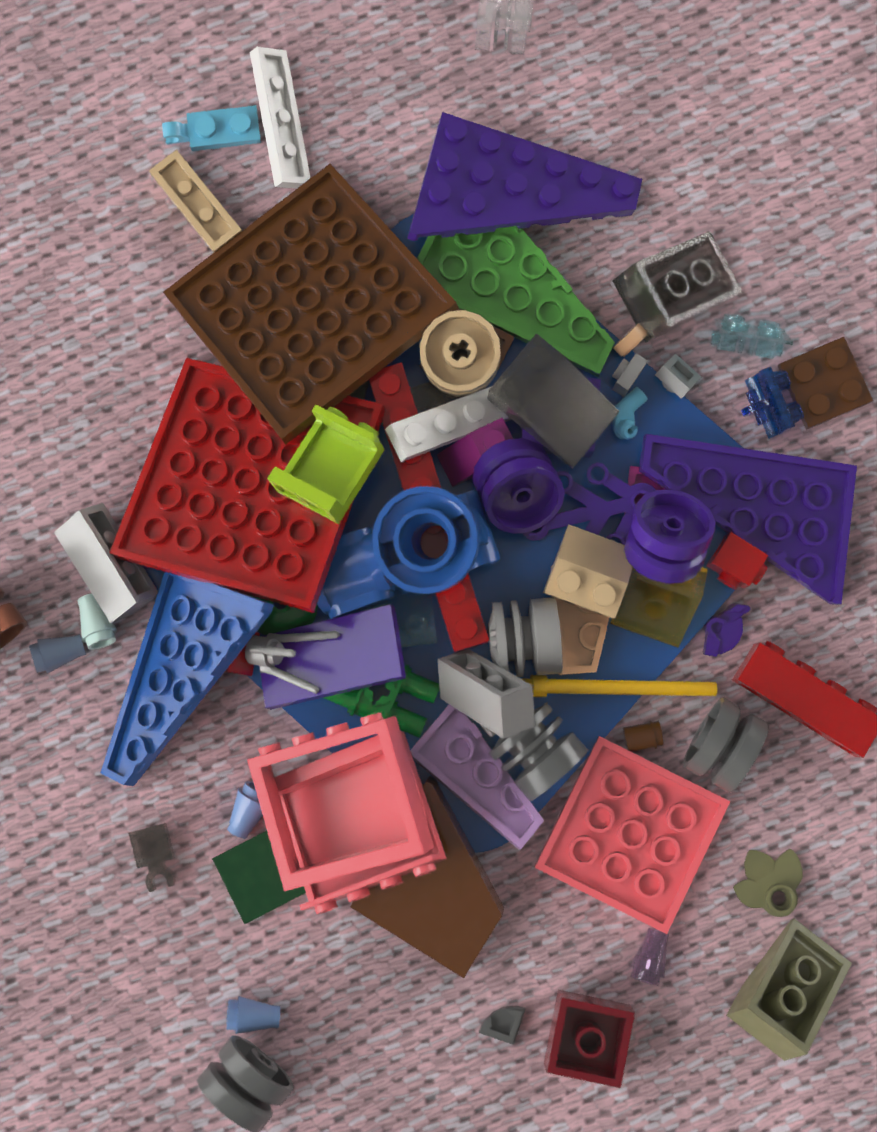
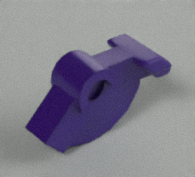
(724, 630)

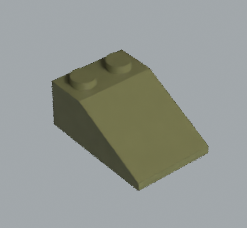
(790, 991)

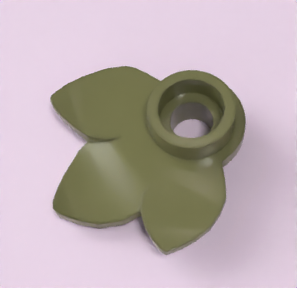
(768, 877)

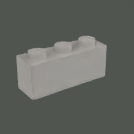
(116, 584)
(486, 693)

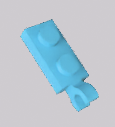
(215, 129)

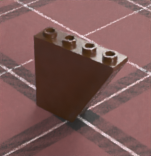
(446, 910)

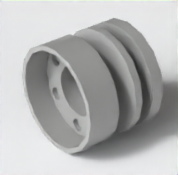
(527, 637)

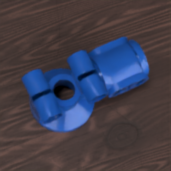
(375, 562)

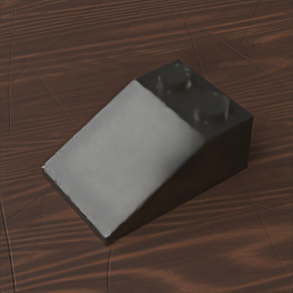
(677, 285)
(552, 401)

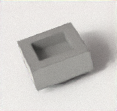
(627, 374)
(677, 376)

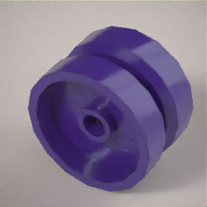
(518, 485)
(669, 536)

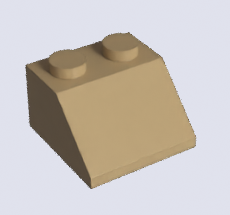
(589, 572)

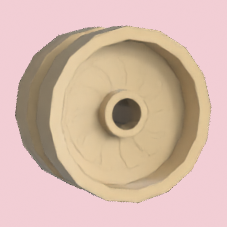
(454, 332)

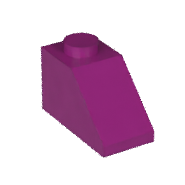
(463, 455)

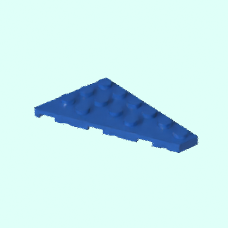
(184, 652)

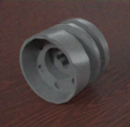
(540, 754)

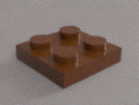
(826, 382)

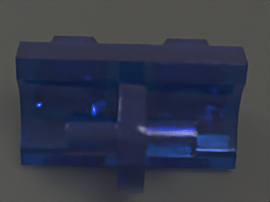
(769, 404)

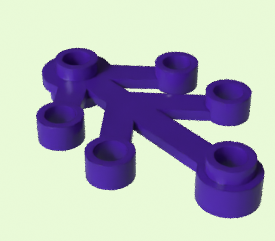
(597, 509)

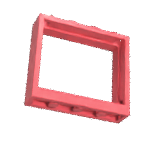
(403, 783)

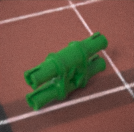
(361, 701)

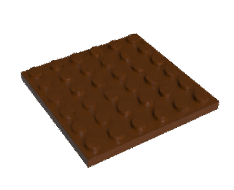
(309, 302)

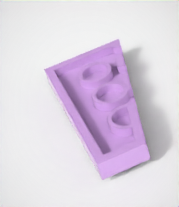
(460, 761)

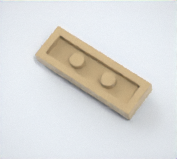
(195, 201)

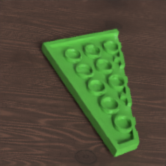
(517, 292)

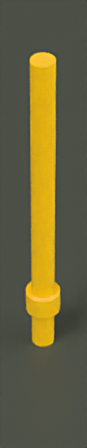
(544, 686)

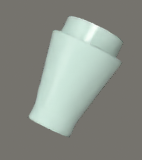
(95, 626)

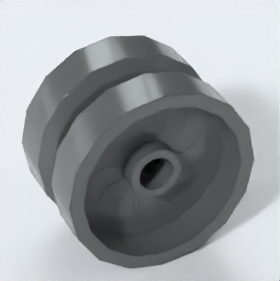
(726, 745)
(245, 1084)

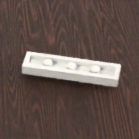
(280, 117)
(442, 424)

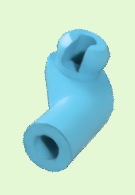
(624, 422)

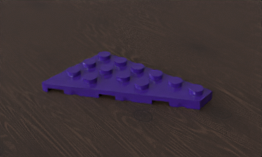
(497, 180)
(775, 501)

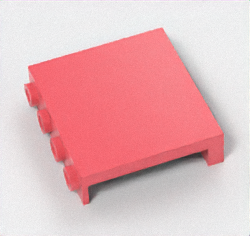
(347, 808)

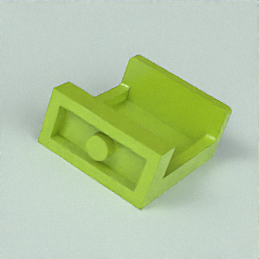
(329, 464)

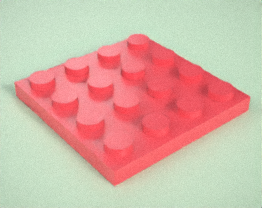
(632, 834)

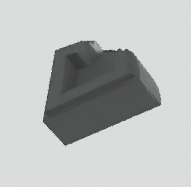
(503, 1024)

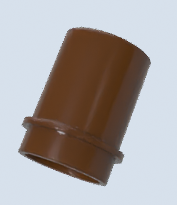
(643, 736)

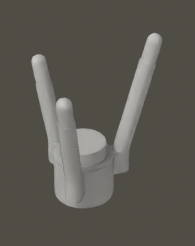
(269, 652)

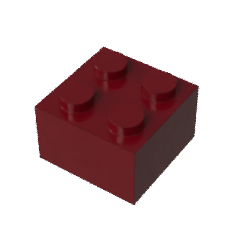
(589, 1038)

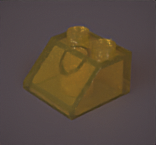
(660, 608)

